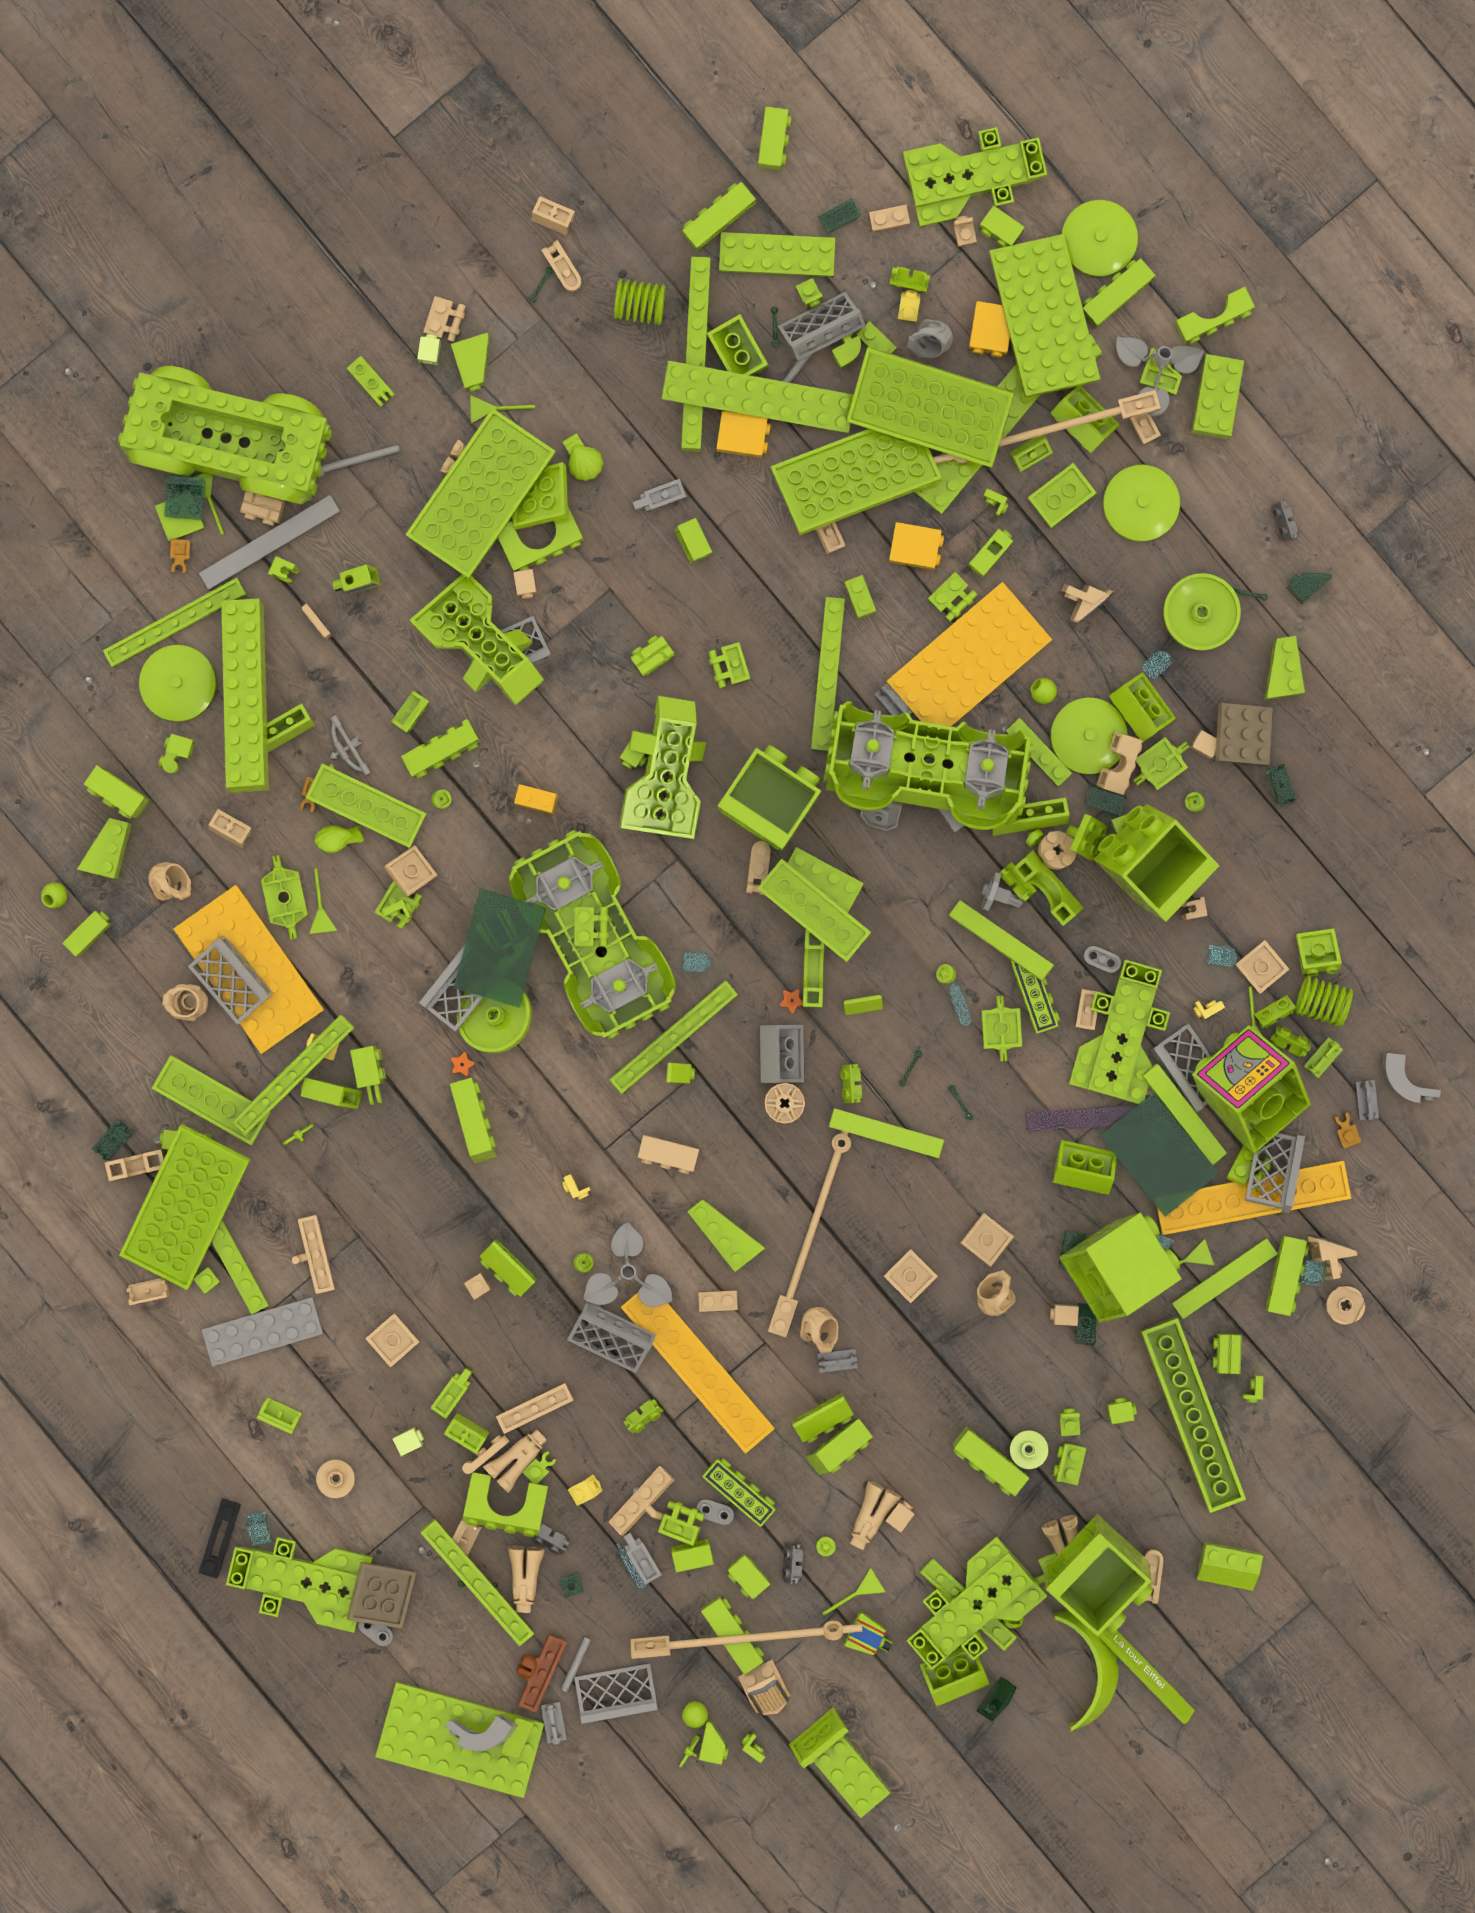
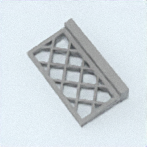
(825, 333)
(536, 657)
(244, 971)
(440, 987)
(1173, 1072)
(1290, 1177)
(617, 1328)
(618, 1710)

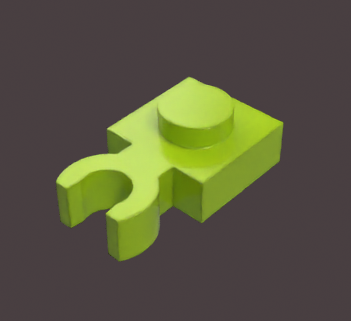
(537, 1469)

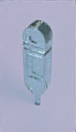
(959, 1004)
(632, 1570)

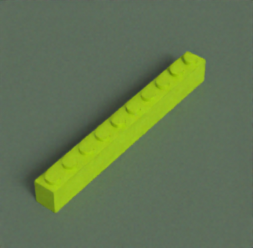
(696, 346)

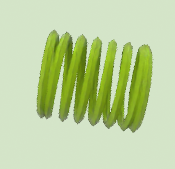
(634, 290)
(1307, 994)

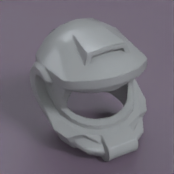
(933, 335)

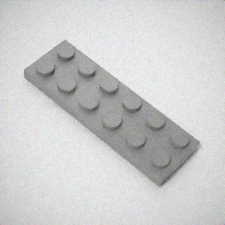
(262, 1331)

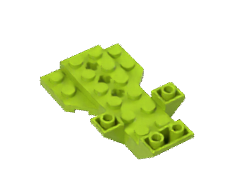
(992, 171)
(493, 654)
(669, 751)
(1127, 1014)
(281, 1577)
(958, 1620)

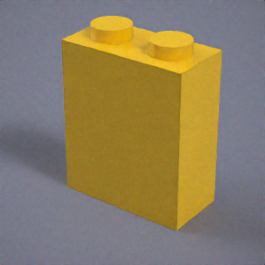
(989, 330)
(743, 434)
(916, 546)
(536, 799)

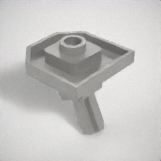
(884, 818)
(993, 892)

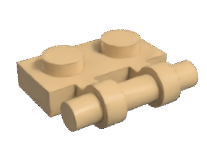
(439, 316)

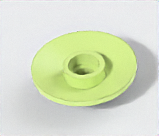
(1031, 1459)

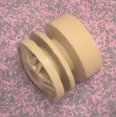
(772, 1102)

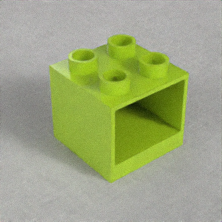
(770, 797)
(1155, 861)
(1121, 1267)
(1099, 1577)

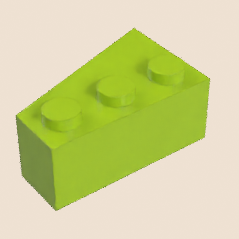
(840, 1448)

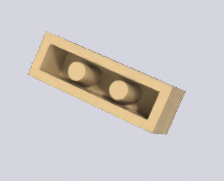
(668, 1154)

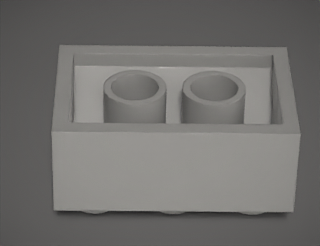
(781, 1053)

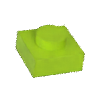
(206, 1280)

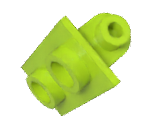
(901, 278)
(1022, 889)
(1278, 1009)
(1298, 1043)
(1323, 1057)
(849, 1074)
(650, 1413)

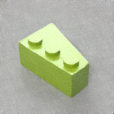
(1285, 670)
(107, 850)

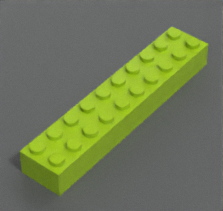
(245, 695)
(1192, 1414)

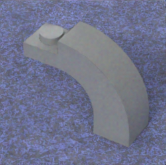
(1396, 1078)
(494, 1736)

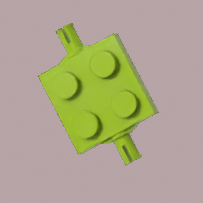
(1161, 763)
(1001, 1028)

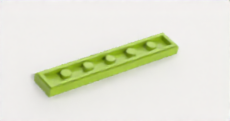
(1001, 940)
(1184, 1113)
(886, 1133)
(1224, 1278)
(951, 1587)

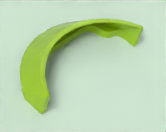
(1106, 1668)

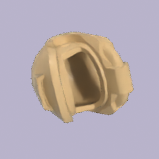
(164, 881)
(185, 1002)
(995, 1300)
(819, 1321)

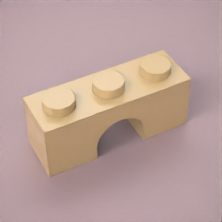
(1118, 778)
(135, 1165)

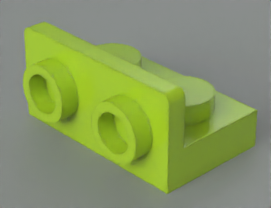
(1070, 1463)

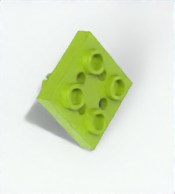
(1087, 837)

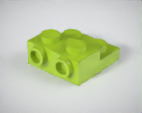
(1318, 952)

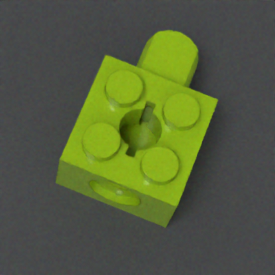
(369, 1071)

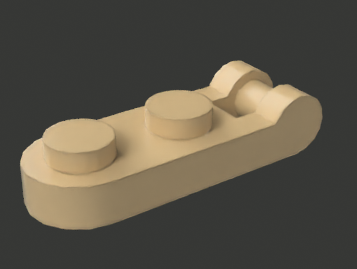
(563, 267)
(758, 865)
(484, 1454)
(1155, 1564)

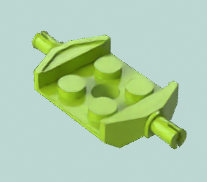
(292, 911)

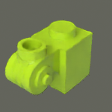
(175, 747)

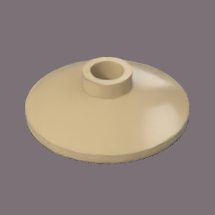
(333, 1488)

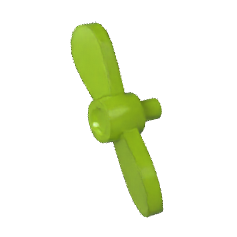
(298, 1134)
(689, 1750)

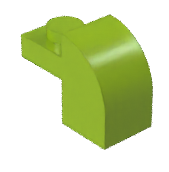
(847, 352)

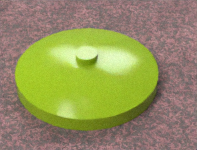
(1100, 238)
(1141, 503)
(1201, 612)
(177, 683)
(1084, 734)
(495, 1025)

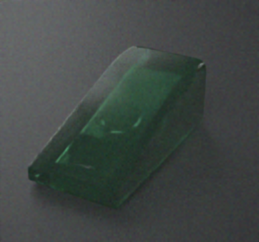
(1086, 1326)

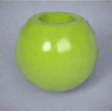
(1043, 690)
(54, 895)
(695, 1714)

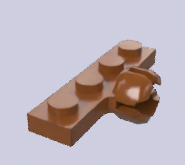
(539, 1671)

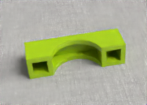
(1193, 326)
(1062, 902)
(813, 971)

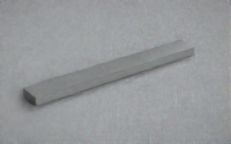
(269, 542)

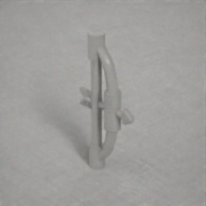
(336, 724)

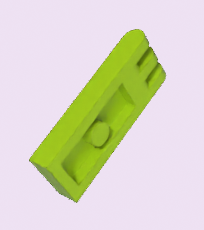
(369, 380)

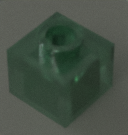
(571, 1578)

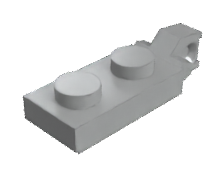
(660, 496)
(641, 1559)

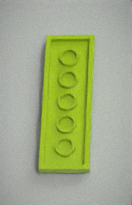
(777, 254)
(365, 805)
(814, 910)
(205, 1097)

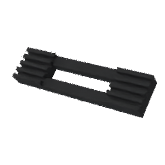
(210, 1564)

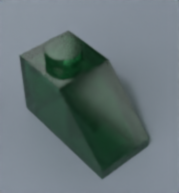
(1306, 584)
(997, 1699)

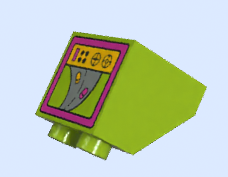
(1252, 1087)

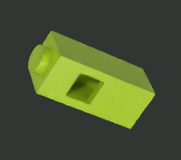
(991, 552)
(87, 933)

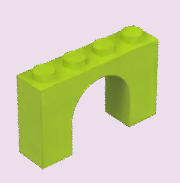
(522, 556)
(526, 1521)

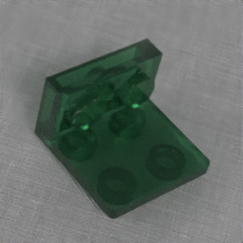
(184, 497)

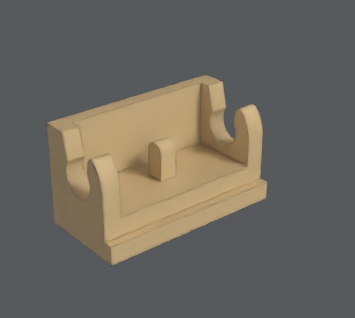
(552, 215)
(229, 828)
(1197, 909)
(148, 1291)
(466, 1536)

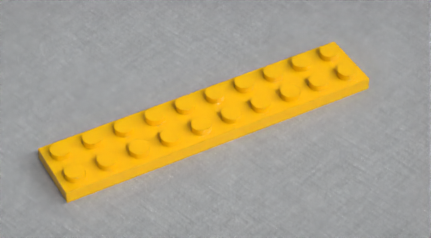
(1227, 1201)
(701, 1372)

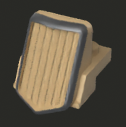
(1088, 601)
(1328, 1252)
(765, 1689)

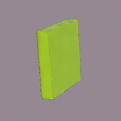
(177, 527)

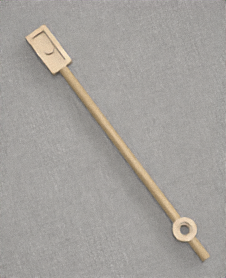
(1128, 407)
(786, 1304)
(661, 1645)

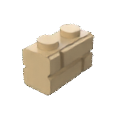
(262, 507)

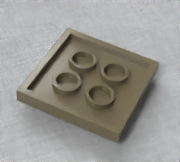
(1243, 734)
(381, 1595)

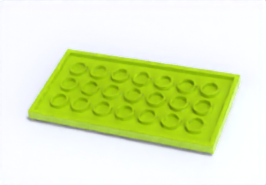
(1044, 315)
(930, 407)
(852, 477)
(480, 493)
(184, 1207)
(418, 1738)

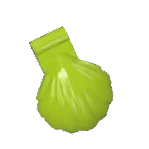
(584, 461)
(335, 838)

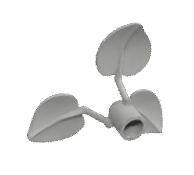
(1185, 360)
(601, 1289)

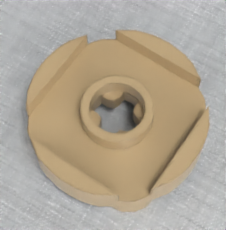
(1049, 856)
(1356, 1303)

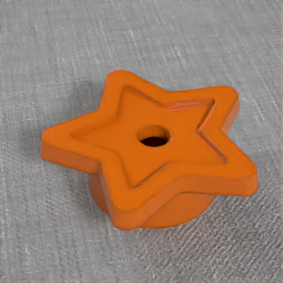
(791, 1005)
(462, 1059)

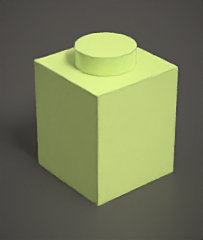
(429, 350)
(408, 1441)

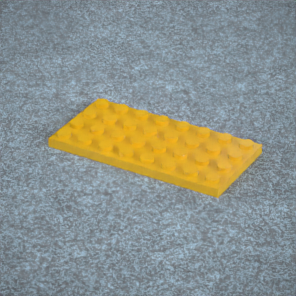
(970, 659)
(236, 919)

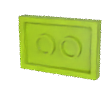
(1062, 495)
(818, 1738)

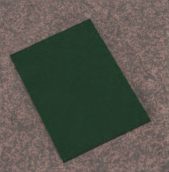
(499, 947)
(1159, 1154)

